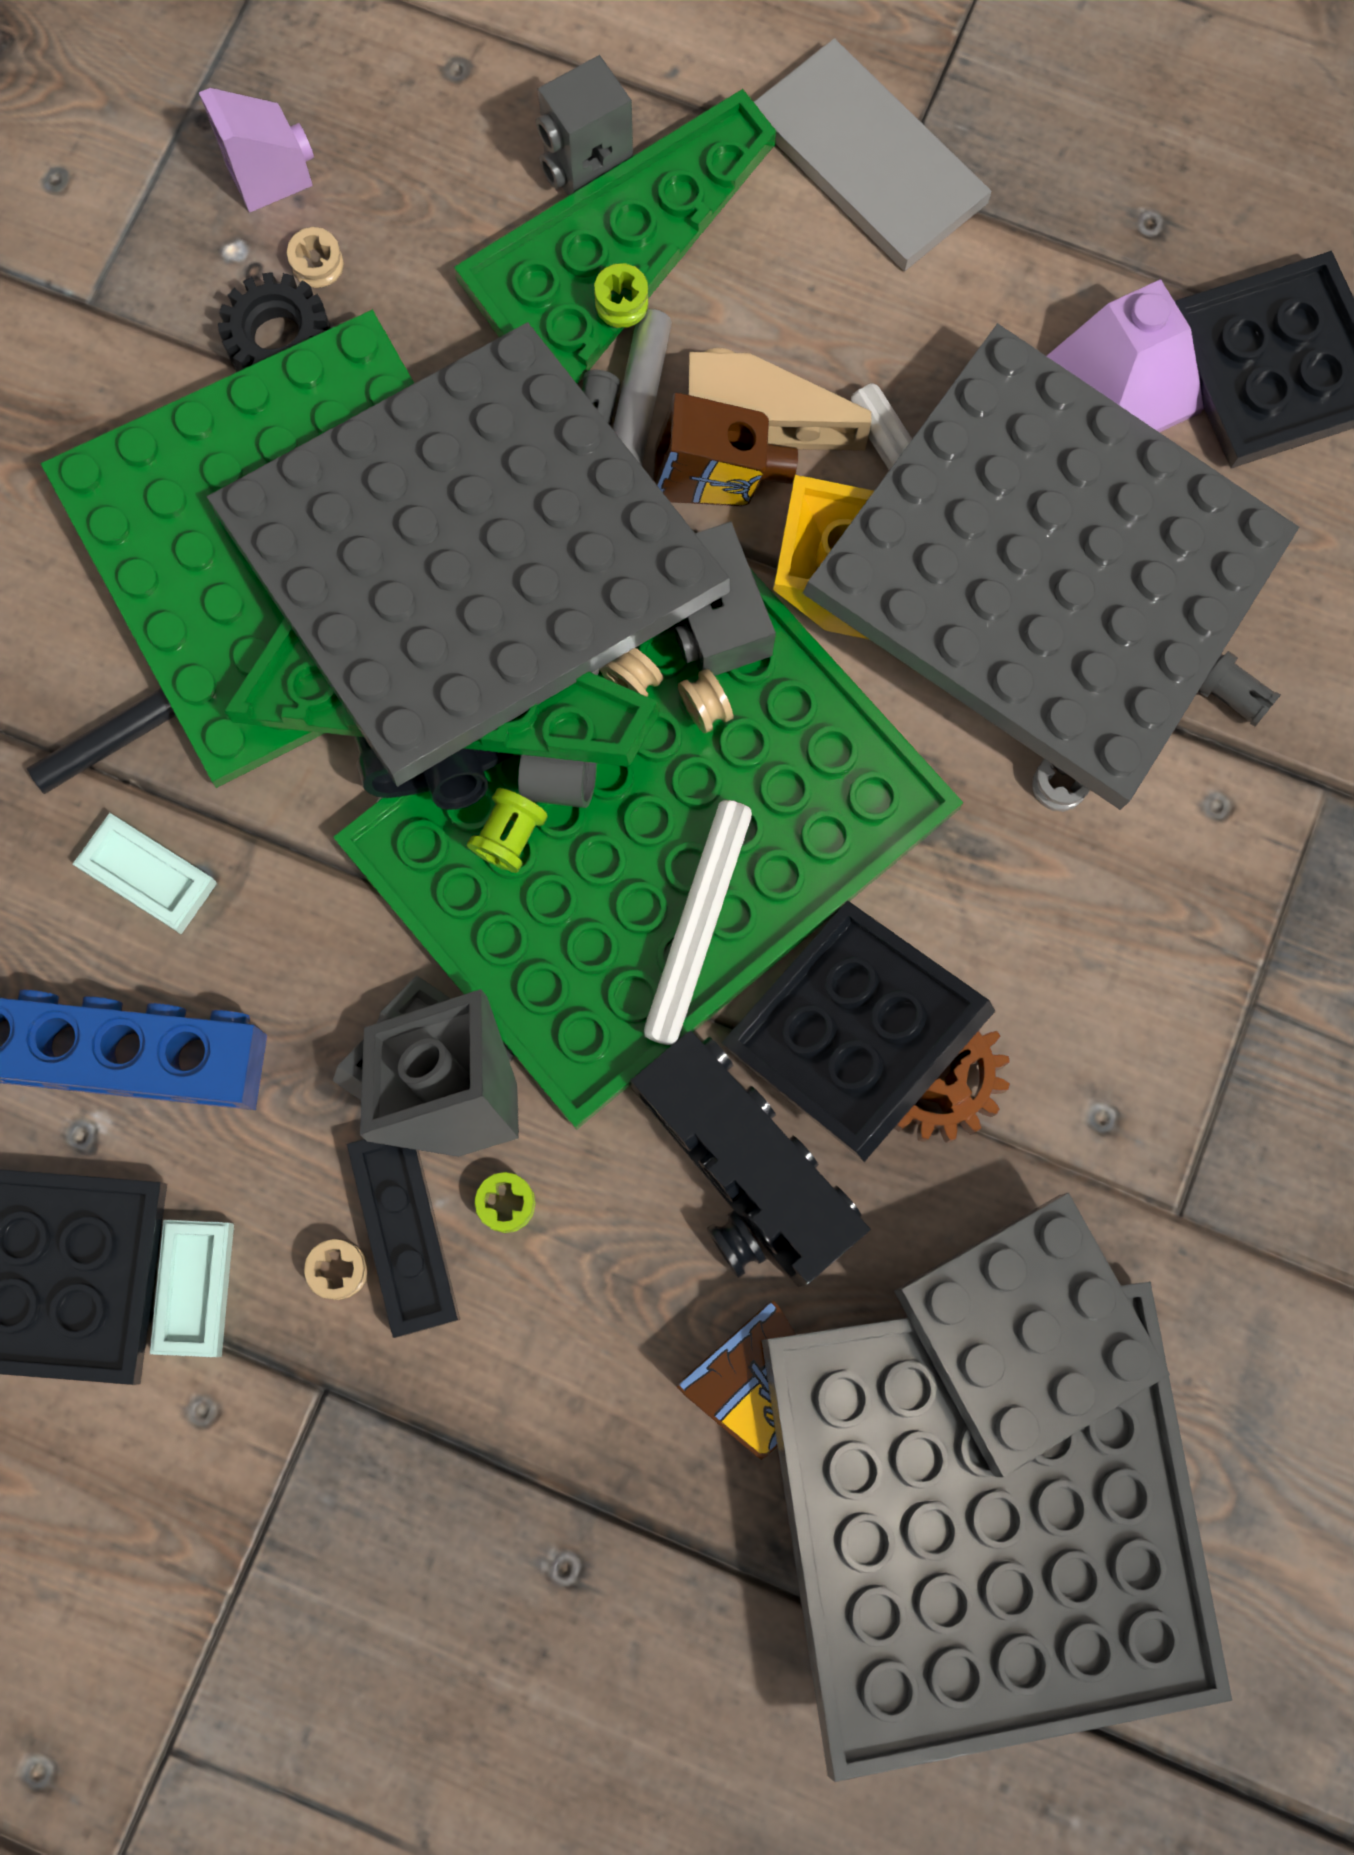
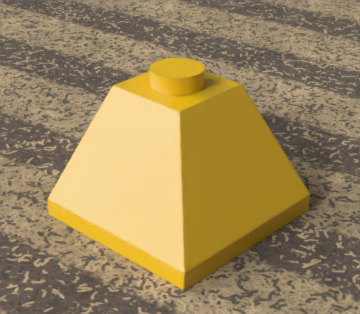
(814, 523)

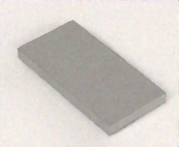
(871, 155)

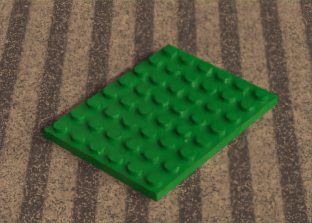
(591, 915)

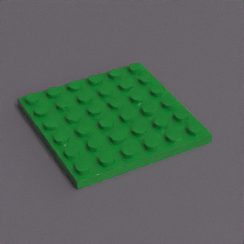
(165, 552)

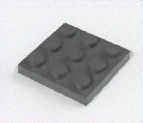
(1031, 1334)

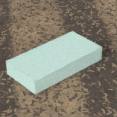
(145, 873)
(192, 1288)

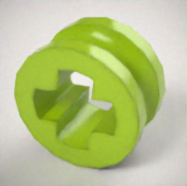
(616, 278)
(490, 1216)

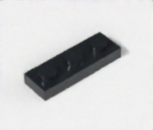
(403, 1237)

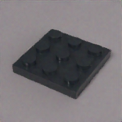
(1275, 357)
(858, 1029)
(77, 1274)

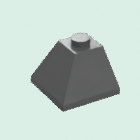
(439, 1080)

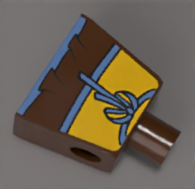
(717, 453)
(734, 1382)

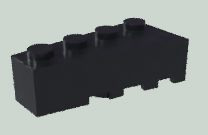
(749, 1158)

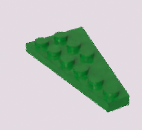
(632, 215)
(581, 723)

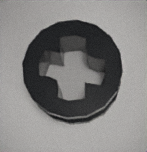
(736, 1243)

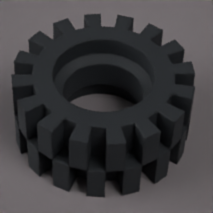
(263, 304)

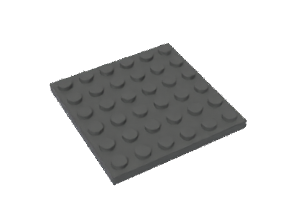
(466, 550)
(1054, 565)
(975, 1603)

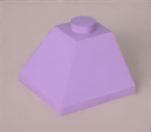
(1138, 357)

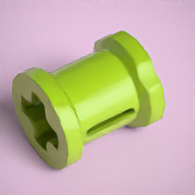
(508, 808)

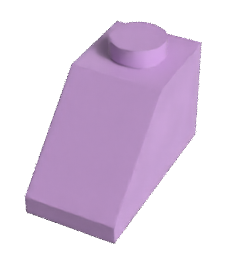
(258, 147)

